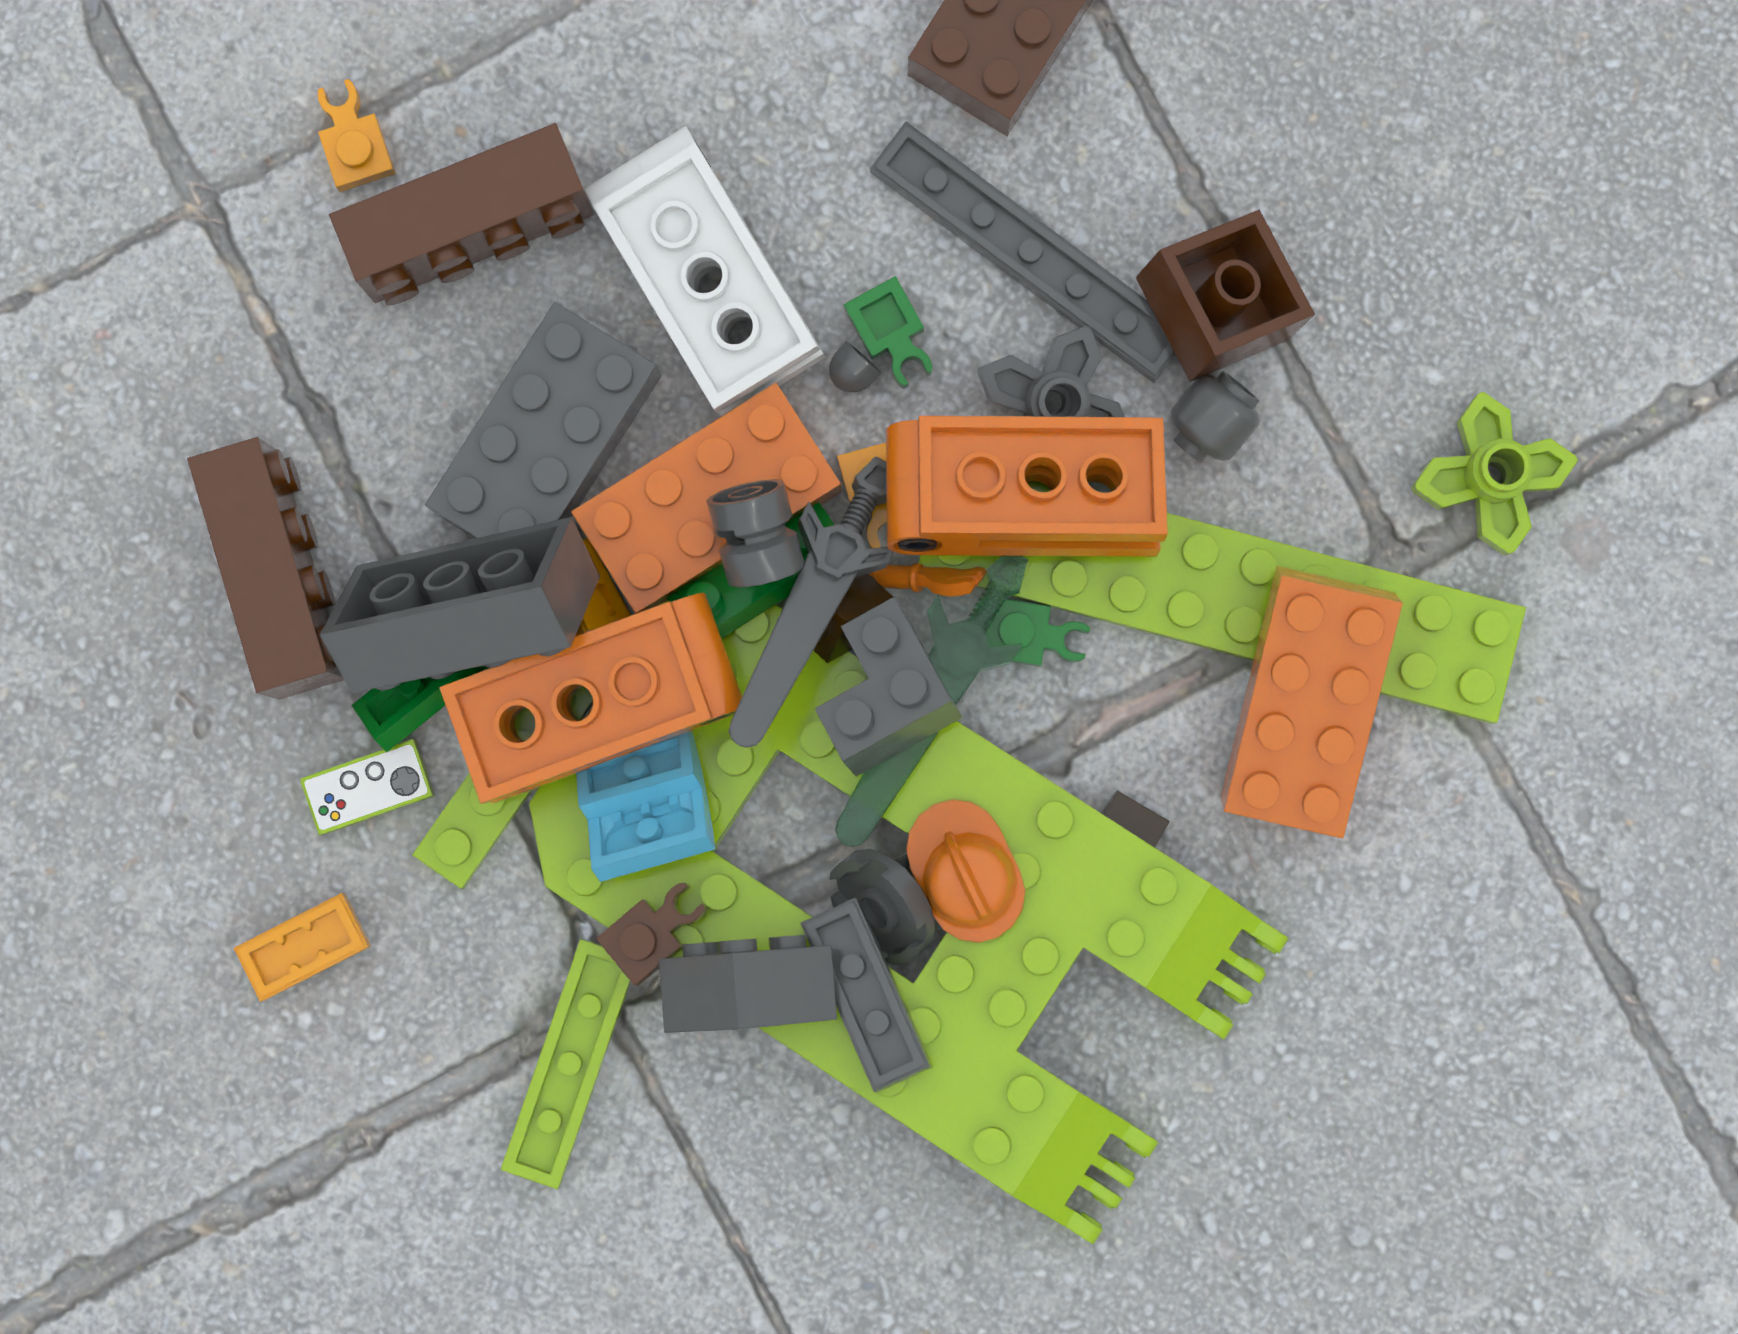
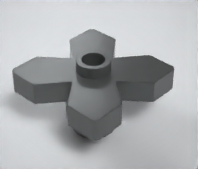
(1066, 371)

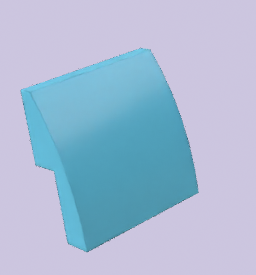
(646, 808)

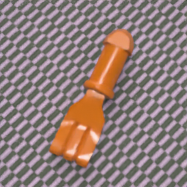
(938, 580)

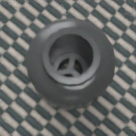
(1215, 417)

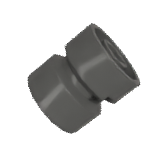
(755, 532)

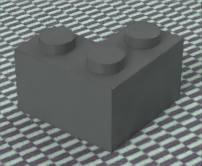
(898, 701)
(744, 988)

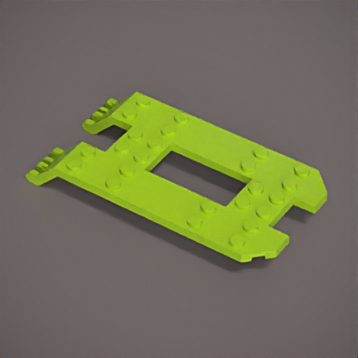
(973, 1000)

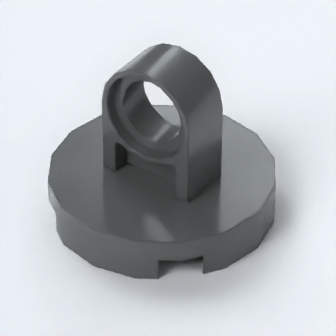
(890, 900)

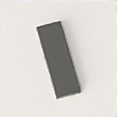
(868, 996)

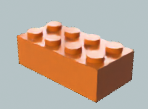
(657, 522)
(1310, 702)

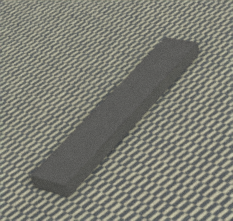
(1024, 249)

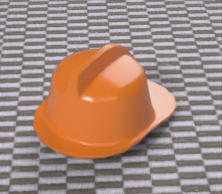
(965, 870)

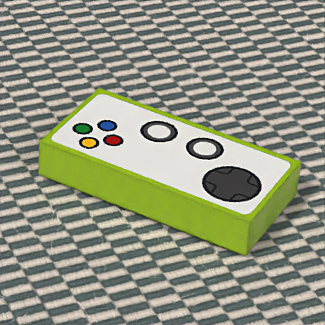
(367, 787)

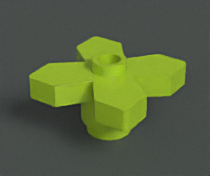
(1500, 506)

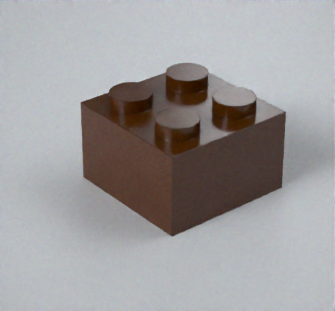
(1224, 295)

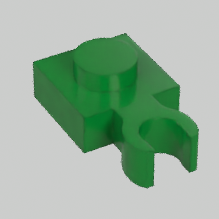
(886, 324)
(1029, 625)

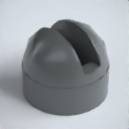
(851, 369)

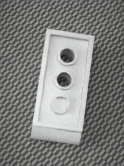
(675, 228)

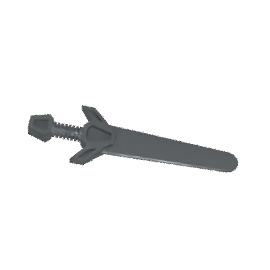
(832, 564)

